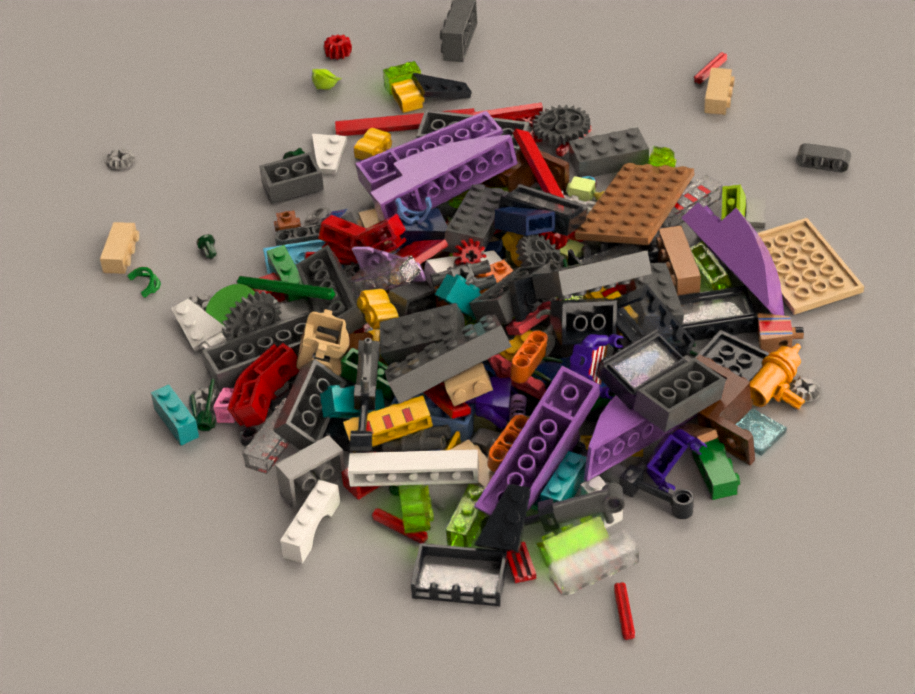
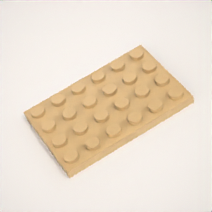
(808, 267)

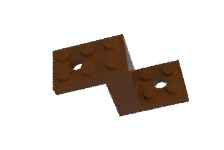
(522, 173)
(728, 411)

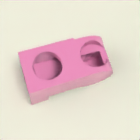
(221, 405)

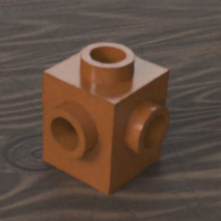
(286, 220)

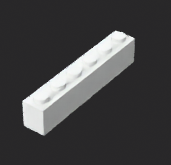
(413, 468)

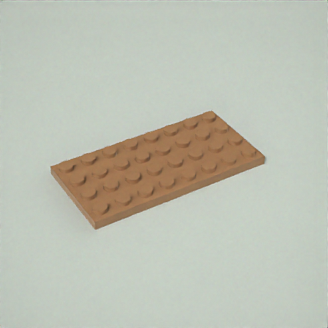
(635, 204)

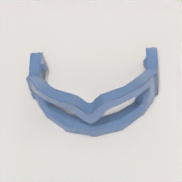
(400, 209)

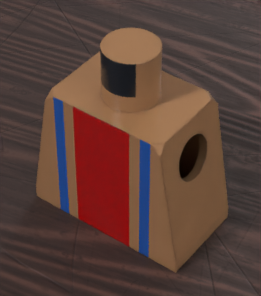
(776, 332)

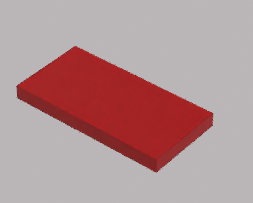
(422, 249)

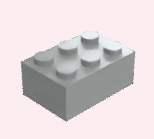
(302, 470)

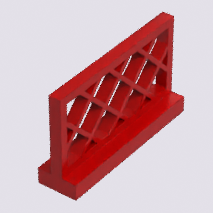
(518, 113)

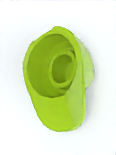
(324, 79)

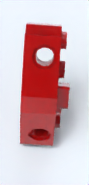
(345, 235)
(259, 382)

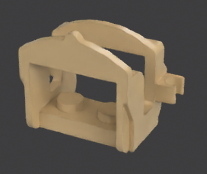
(322, 343)

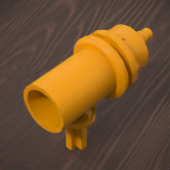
(775, 376)

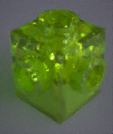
(662, 156)

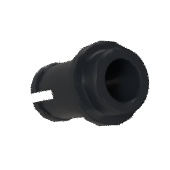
(278, 400)

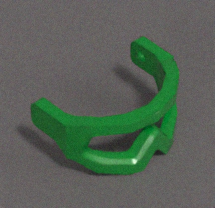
(150, 288)

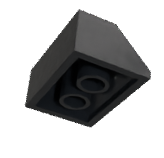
(581, 317)

